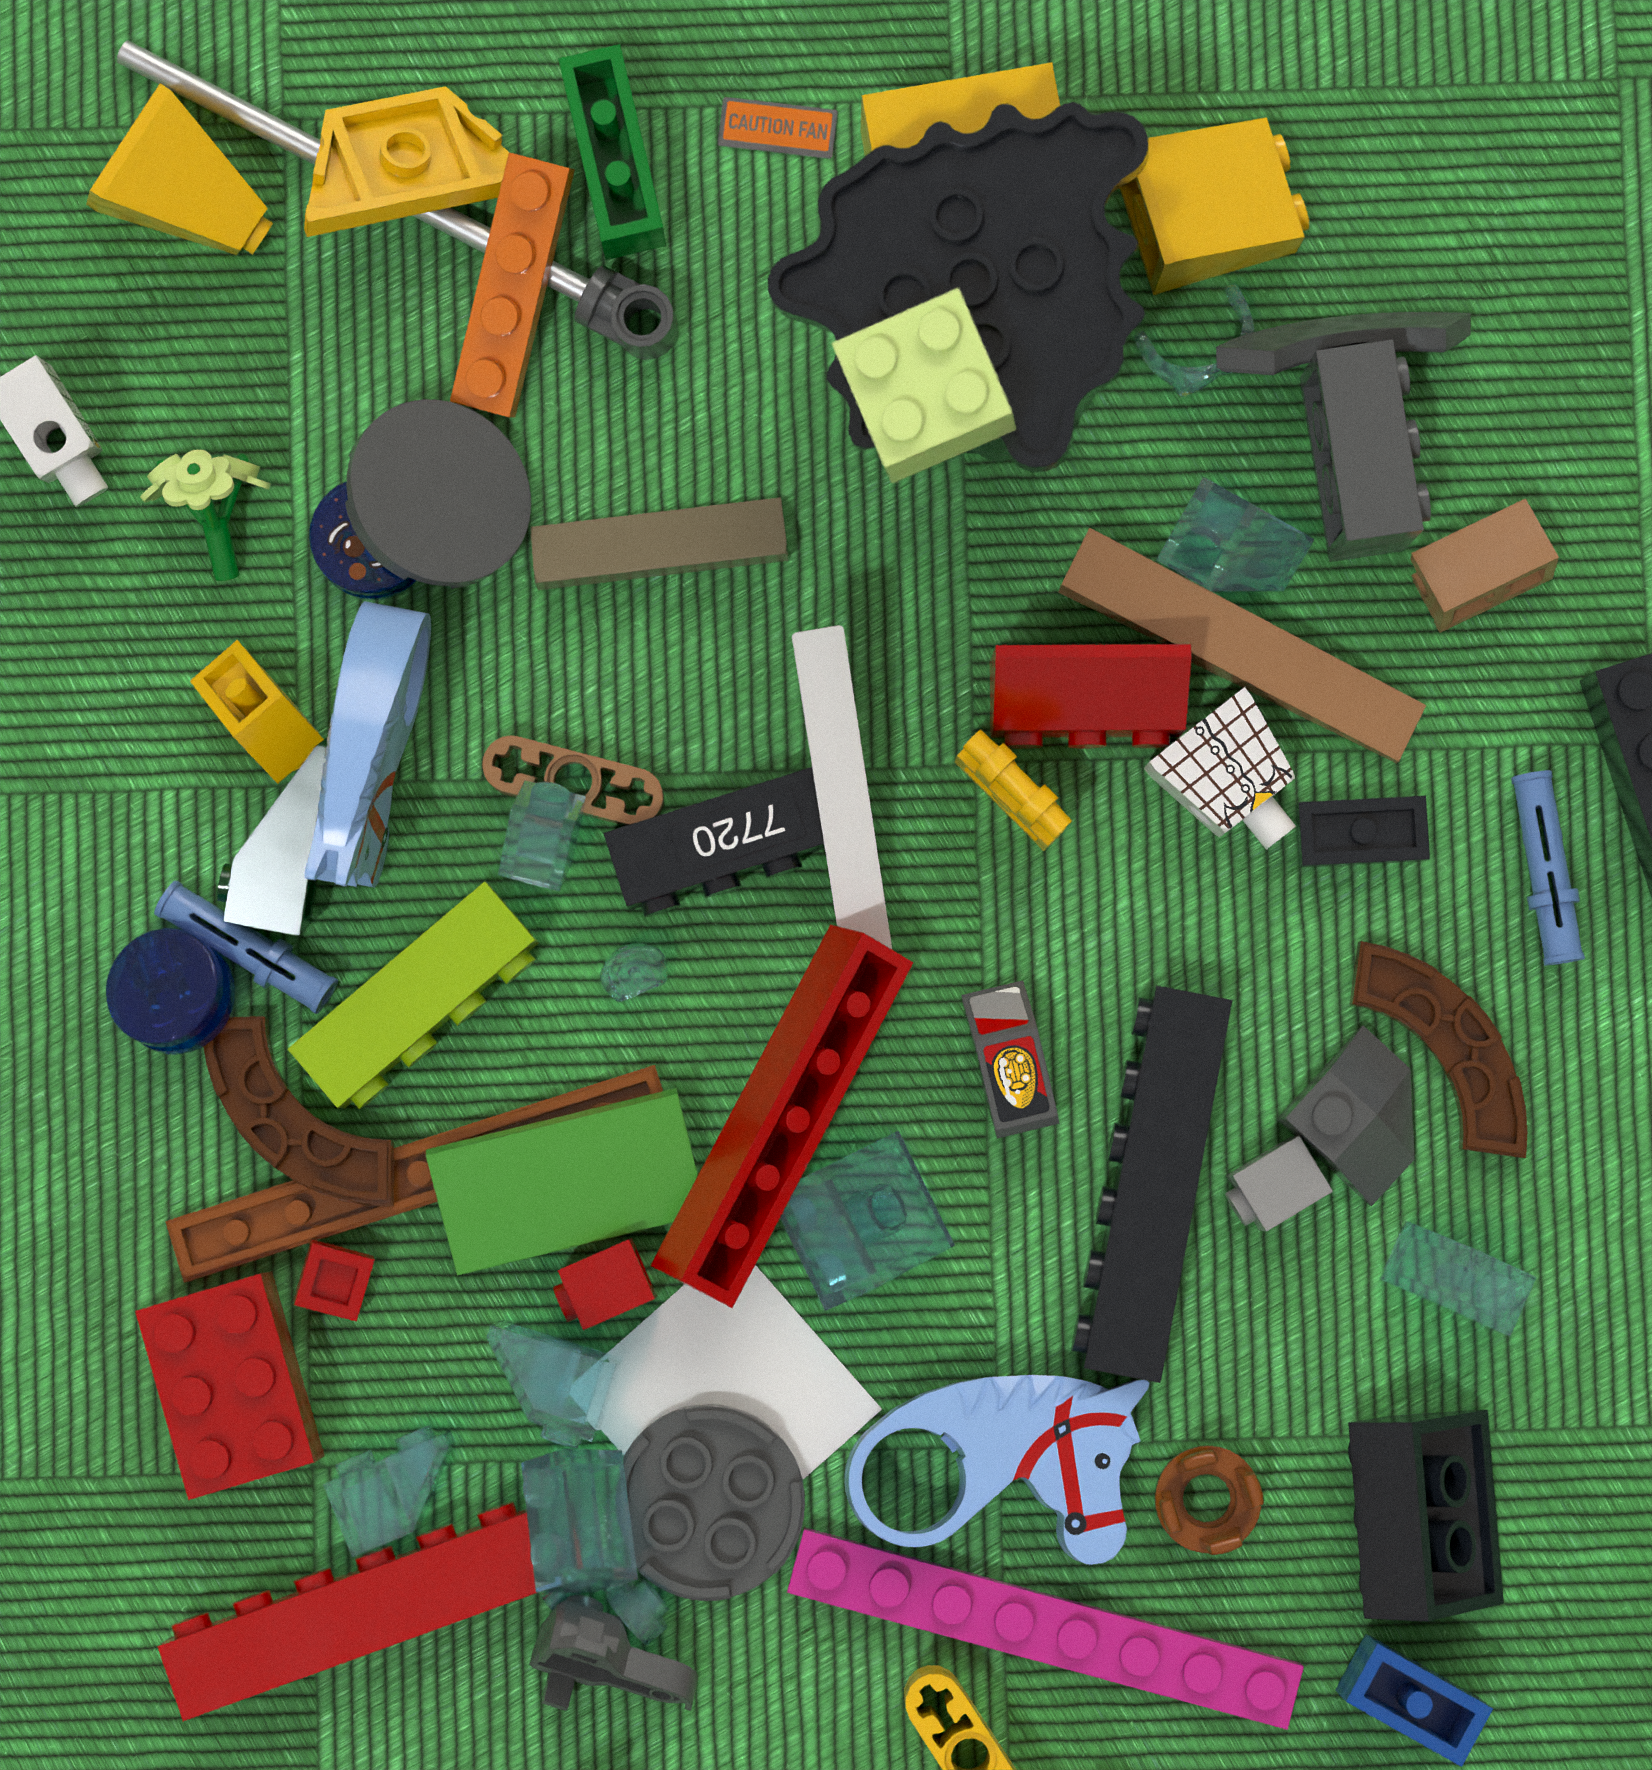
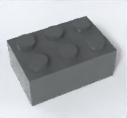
(1364, 450)

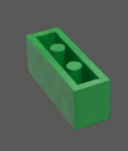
(612, 152)

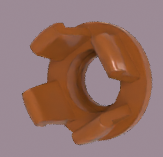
(1238, 1520)

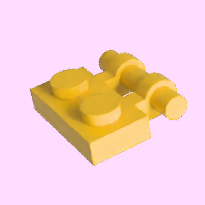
(1012, 789)

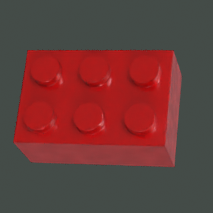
(230, 1385)

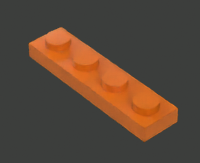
(512, 285)

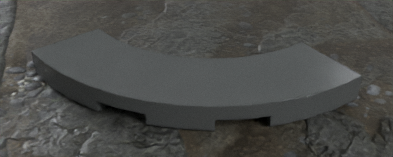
(1295, 343)

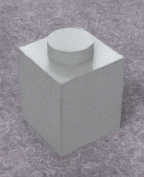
(1276, 1185)

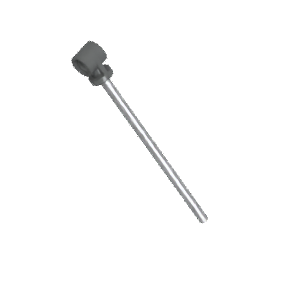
(603, 301)

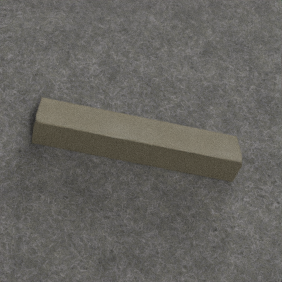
(658, 543)

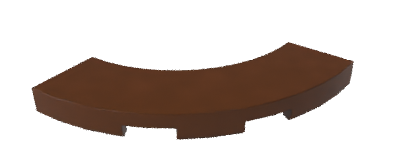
(1457, 1035)
(286, 1132)

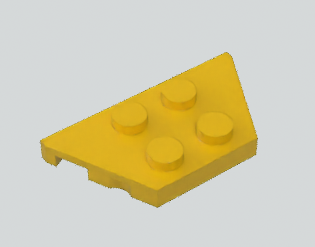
(401, 160)

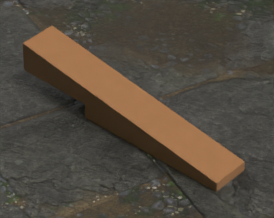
(1241, 646)

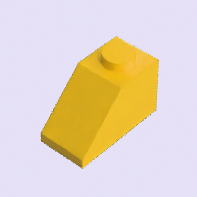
(257, 712)

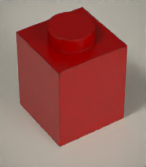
(604, 1285)

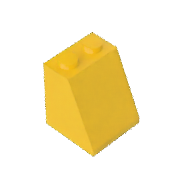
(1213, 203)

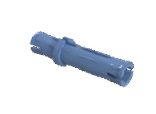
(1559, 944)
(310, 985)

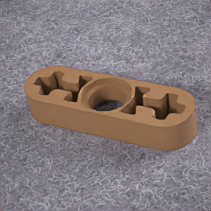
(623, 779)

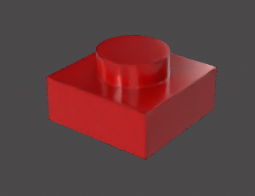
(333, 1280)

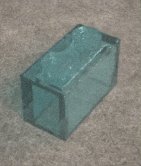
(579, 1520)

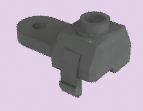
(593, 1649)

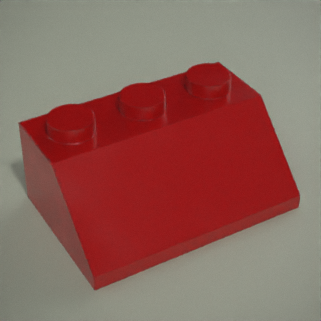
(1089, 694)

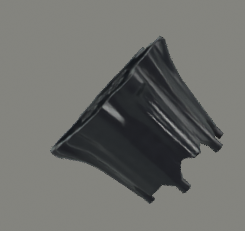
(1012, 226)

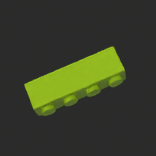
(413, 997)

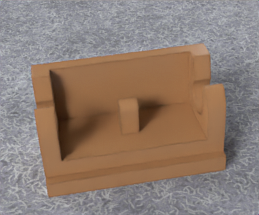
(1483, 565)

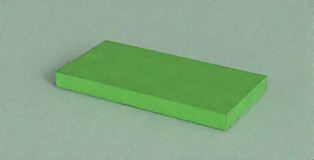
(563, 1181)

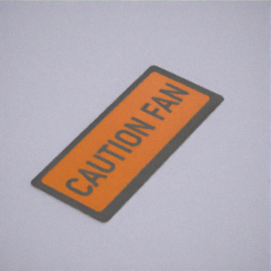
(777, 127)

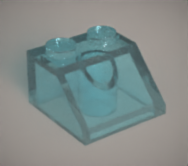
(863, 1221)
(556, 1381)

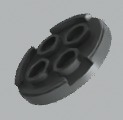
(437, 493)
(712, 1501)

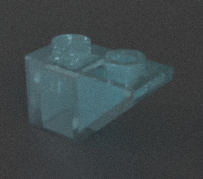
(1233, 544)
(388, 1495)

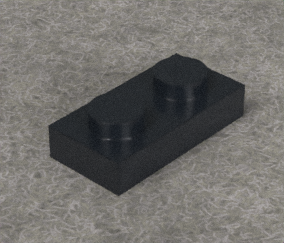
(1362, 831)

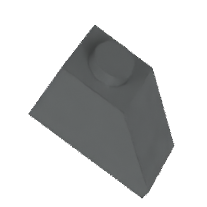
(1358, 1116)

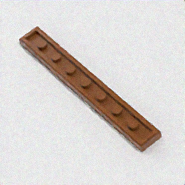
(294, 1214)

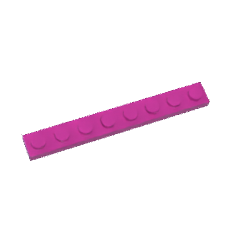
(1045, 1628)

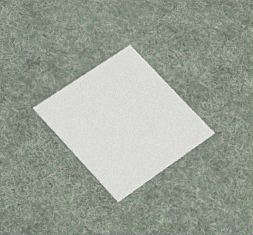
(741, 1358)

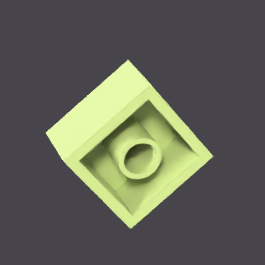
(925, 385)

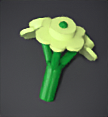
(197, 482)

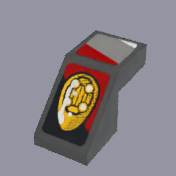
(1010, 1059)

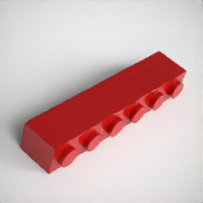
(782, 1114)
(349, 1614)

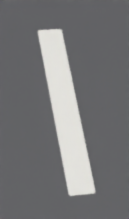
(841, 781)

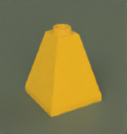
(179, 182)

